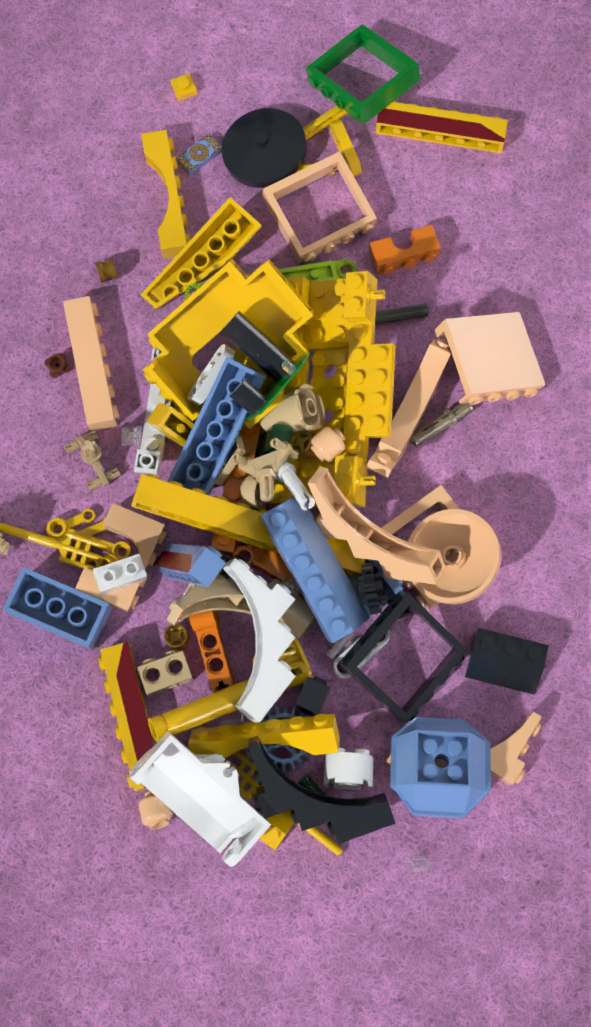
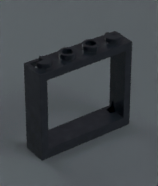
(373, 636)

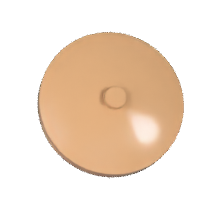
(468, 551)

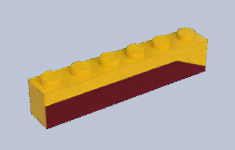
(442, 126)
(127, 705)

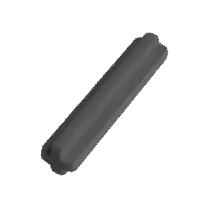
(401, 313)

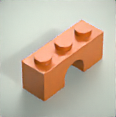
(388, 257)

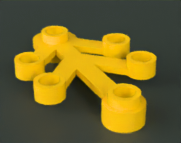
(88, 532)

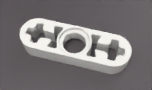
(207, 378)

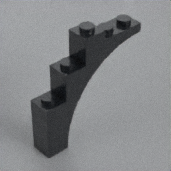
(347, 816)

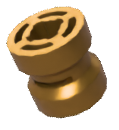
(173, 634)

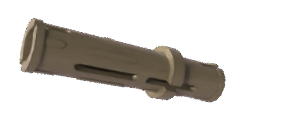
(448, 418)

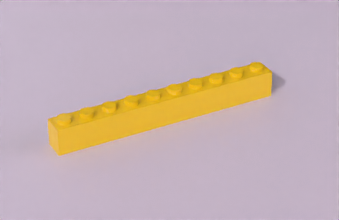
(220, 517)

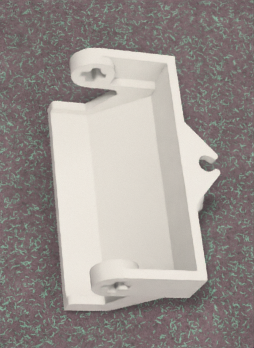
(202, 794)

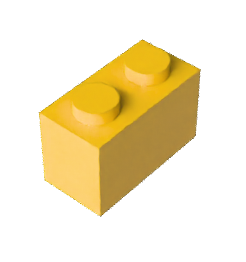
(171, 423)

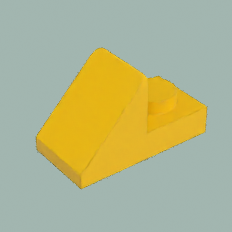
(278, 829)

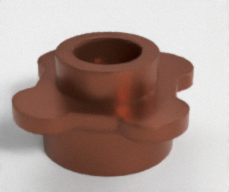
(57, 359)

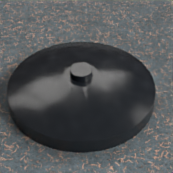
(264, 147)

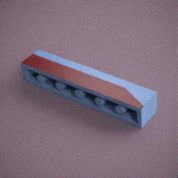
(190, 563)

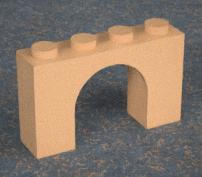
(145, 535)

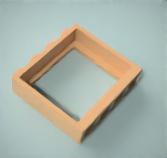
(437, 496)

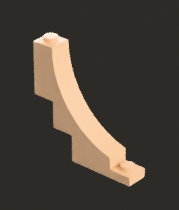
(412, 408)

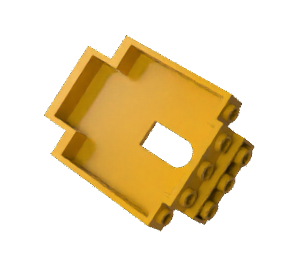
(262, 297)

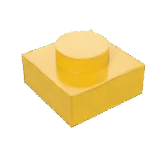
(183, 87)

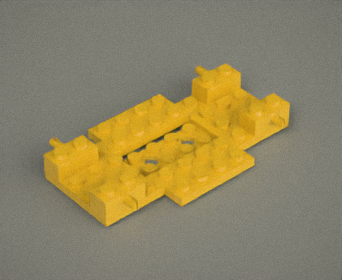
(363, 382)

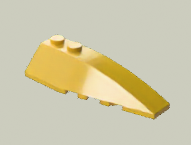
(206, 252)

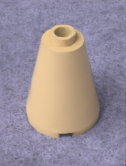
(299, 410)

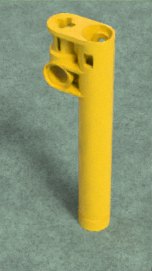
(223, 701)

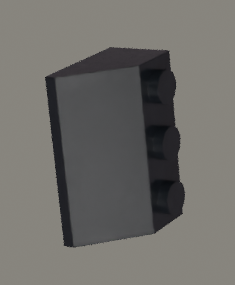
(506, 661)

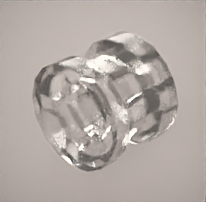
(131, 436)

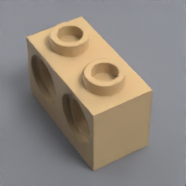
(167, 679)

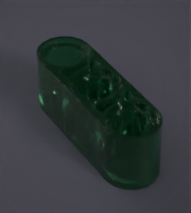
(279, 431)

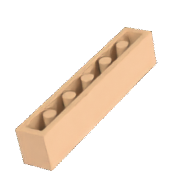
(90, 363)

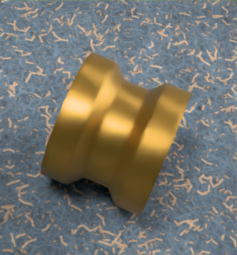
(106, 270)
(298, 444)

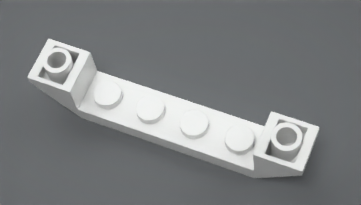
(153, 441)

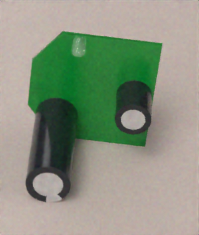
(266, 356)

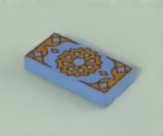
(199, 154)

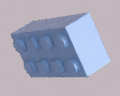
(58, 608)

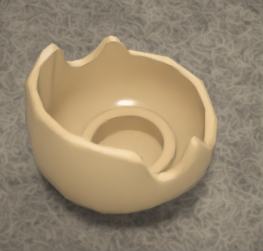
(251, 493)

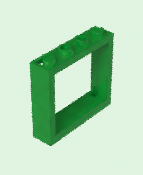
(407, 75)

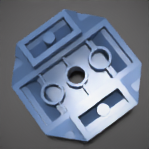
(436, 790)

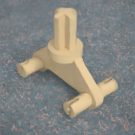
(91, 455)
(266, 466)

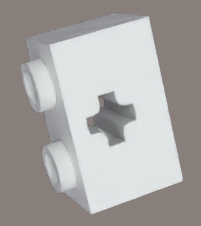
(120, 574)

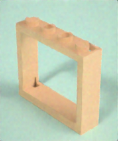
(307, 176)

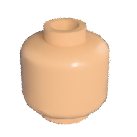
(328, 444)
(154, 811)

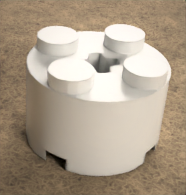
(349, 769)

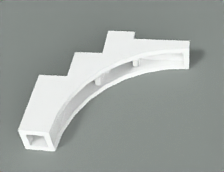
(267, 606)

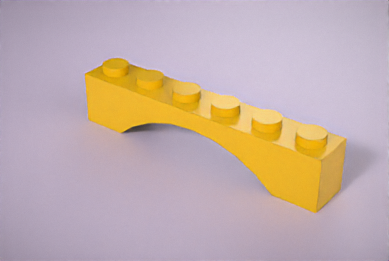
(158, 155)
(312, 734)

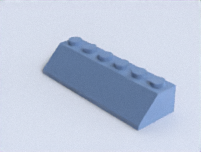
(214, 429)
(315, 569)

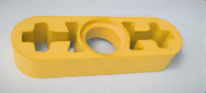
(345, 146)

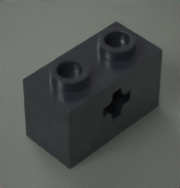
(313, 696)

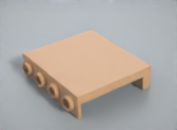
(492, 357)

